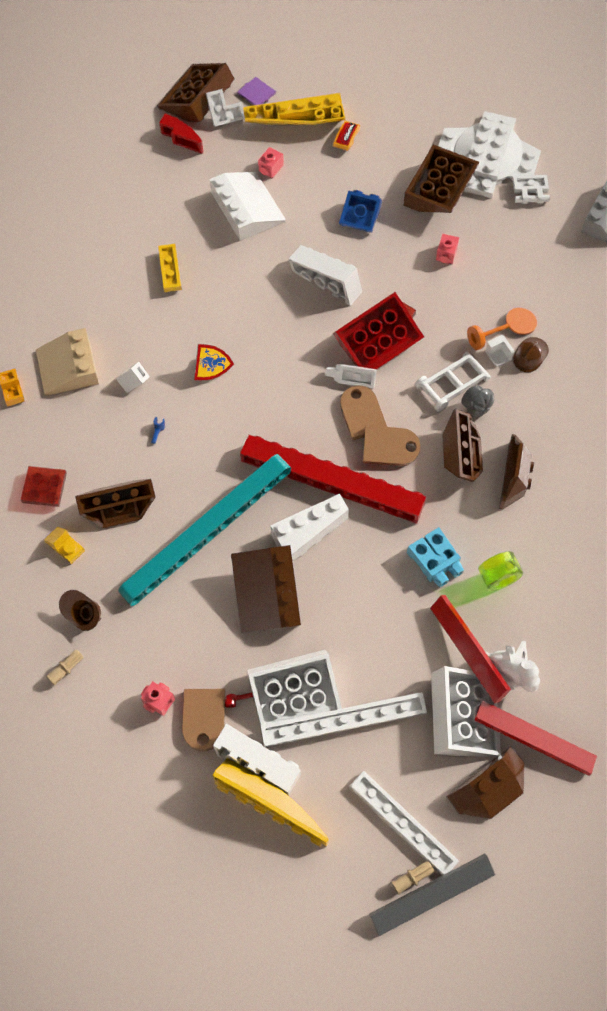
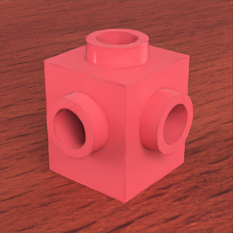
(157, 698)

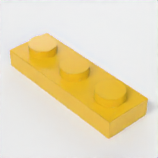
(169, 267)

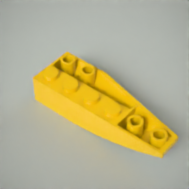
(297, 111)
(266, 799)

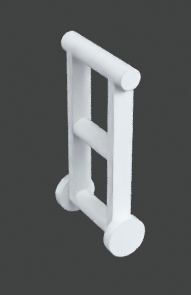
(442, 403)

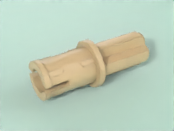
(65, 667)
(412, 877)

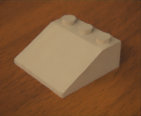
(67, 363)

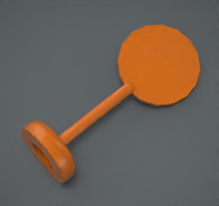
(517, 320)

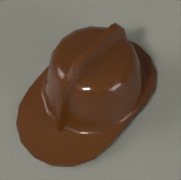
(530, 354)
(80, 610)

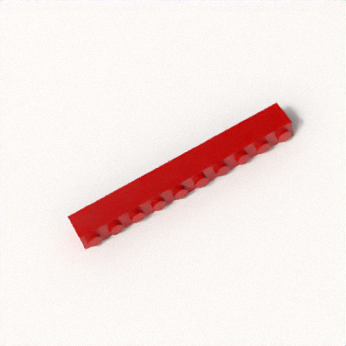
(337, 479)

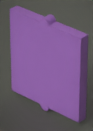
(256, 92)

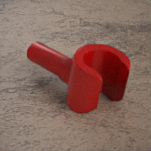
(230, 701)

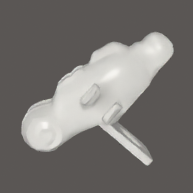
(516, 668)

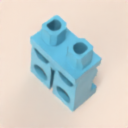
(436, 557)

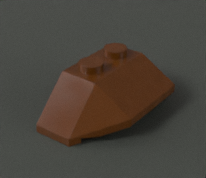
(462, 447)
(516, 473)
(117, 503)
(491, 787)

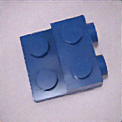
(360, 211)

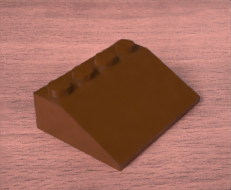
(188, 95)
(439, 181)
(265, 589)

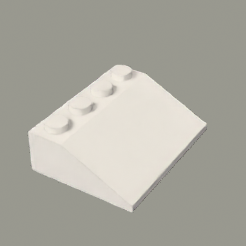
(245, 203)
(294, 688)
(455, 705)

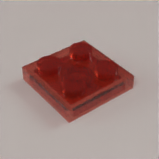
(43, 486)

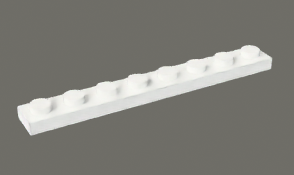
(343, 719)

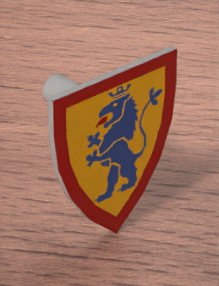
(211, 362)

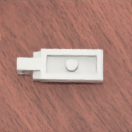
(352, 375)

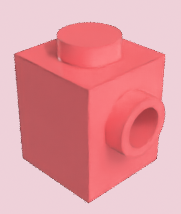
(270, 162)
(447, 249)

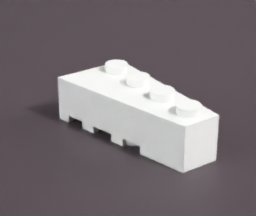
(327, 273)
(310, 525)
(256, 758)

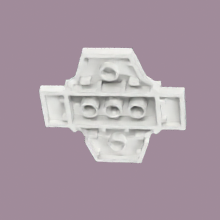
(497, 150)

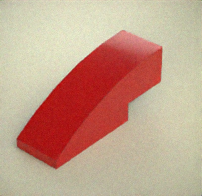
(180, 133)

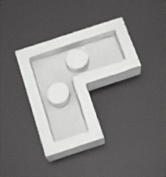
(220, 112)

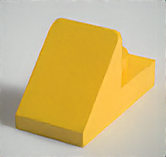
(64, 544)

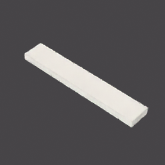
(403, 824)

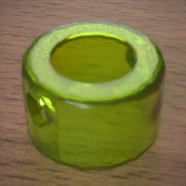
(500, 569)

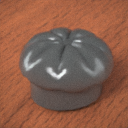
(478, 400)

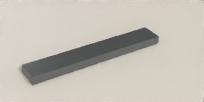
(432, 894)

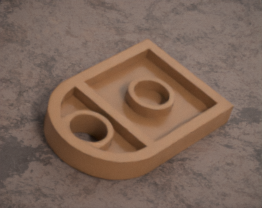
(361, 411)
(388, 446)
(203, 716)

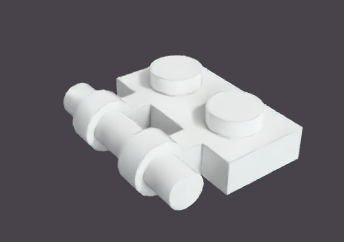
(531, 184)

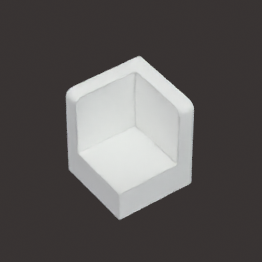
(499, 350)
(132, 377)

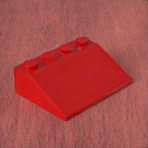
(379, 333)

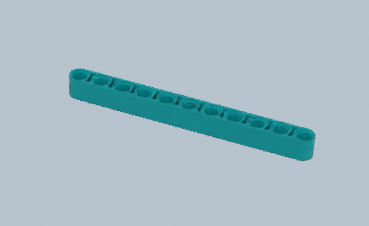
(204, 530)

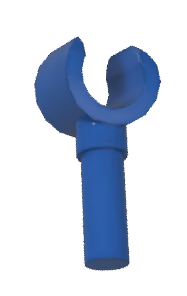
(158, 427)

